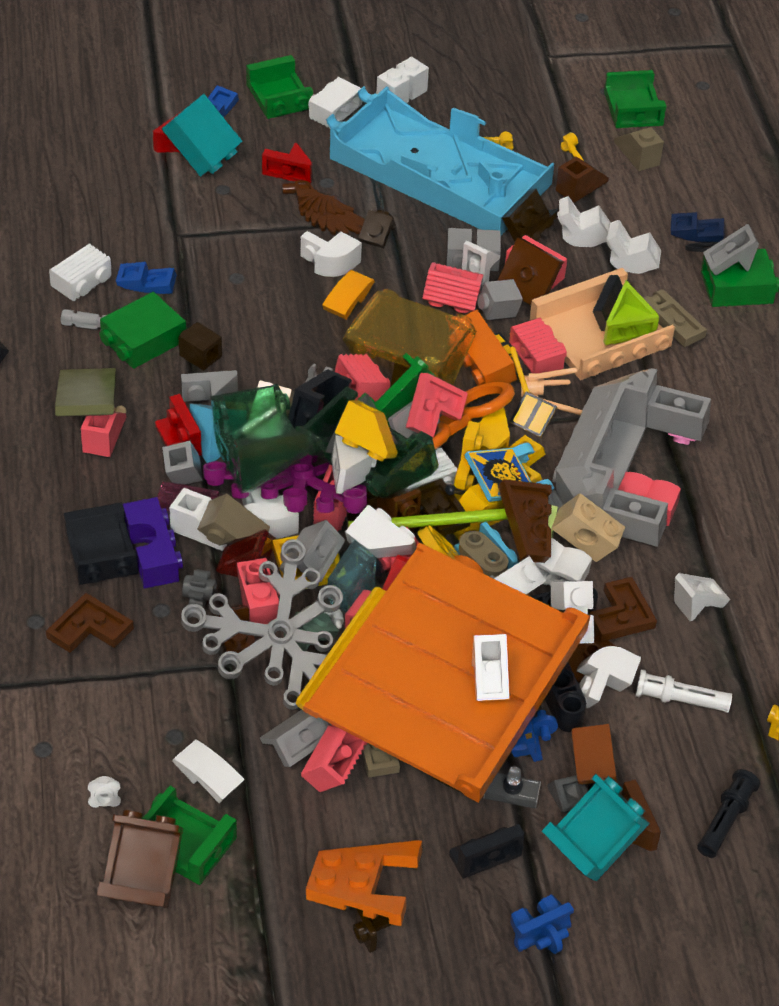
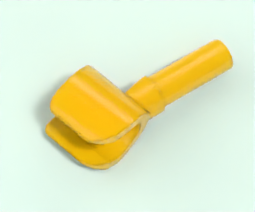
(505, 139)
(569, 143)

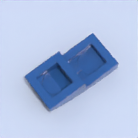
(223, 99)
(141, 279)

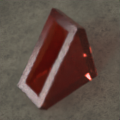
(251, 548)

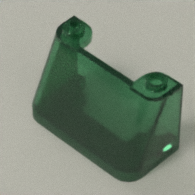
(257, 435)
(412, 464)

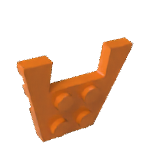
(352, 875)

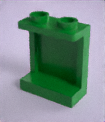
(277, 87)
(633, 99)
(403, 390)
(203, 837)

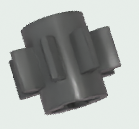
(199, 587)

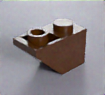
(578, 179)
(402, 504)

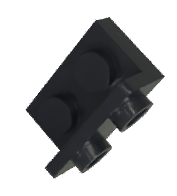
(488, 850)

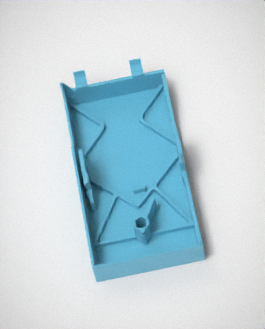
(453, 165)

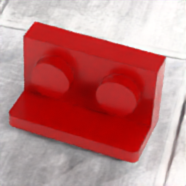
(179, 425)

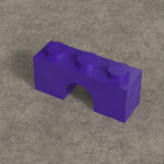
(147, 524)

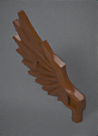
(324, 209)

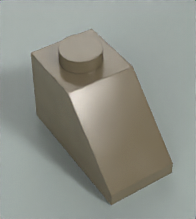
(641, 148)
(229, 521)

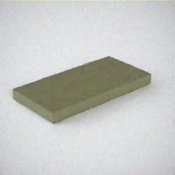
(86, 392)

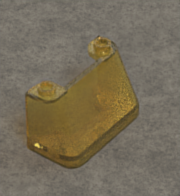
(399, 326)

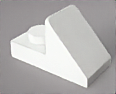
(478, 260)
(695, 593)
(490, 667)

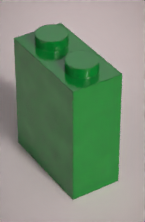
(742, 287)
(142, 329)

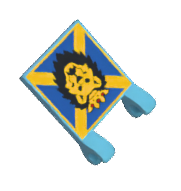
(498, 464)

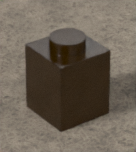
(200, 346)

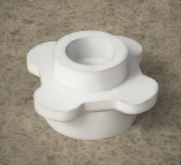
(104, 792)

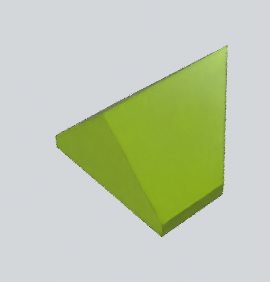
(629, 317)

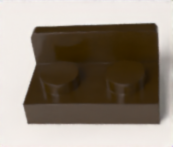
(529, 216)
(436, 501)

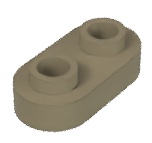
(483, 550)

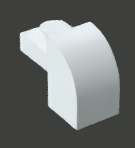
(583, 228)
(632, 254)
(331, 257)
(273, 513)
(607, 667)

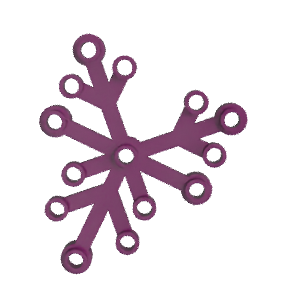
(300, 476)

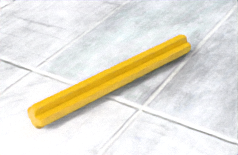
(340, 646)

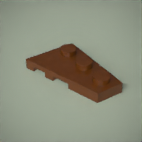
(528, 517)

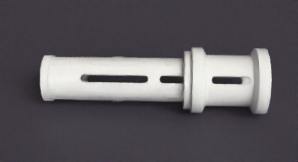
(668, 689)

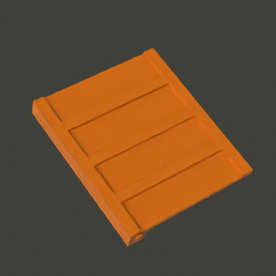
(412, 676)

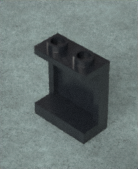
(315, 395)
(100, 543)

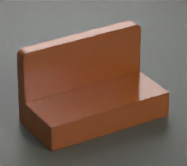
(593, 753)

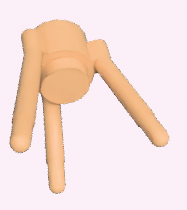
(536, 384)

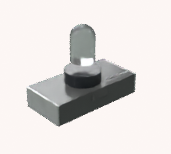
(514, 789)

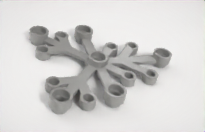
(287, 587)

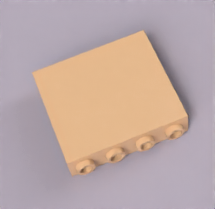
(574, 324)

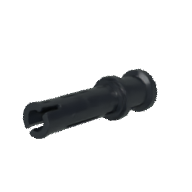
(733, 803)

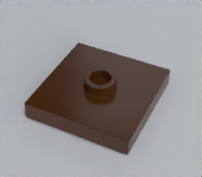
(531, 269)

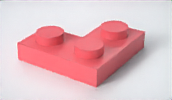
(432, 399)

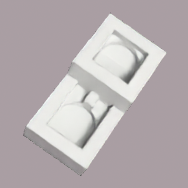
(209, 769)

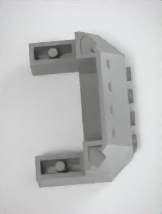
(608, 439)

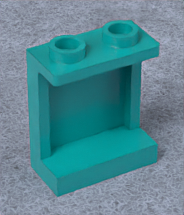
(598, 828)

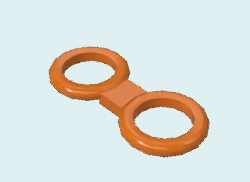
(449, 427)

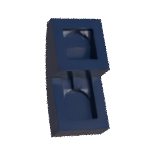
(690, 228)

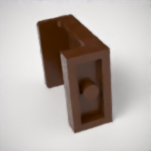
(141, 859)

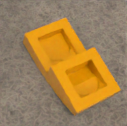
(347, 293)

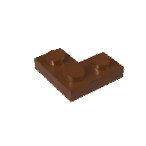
(628, 611)
(86, 618)

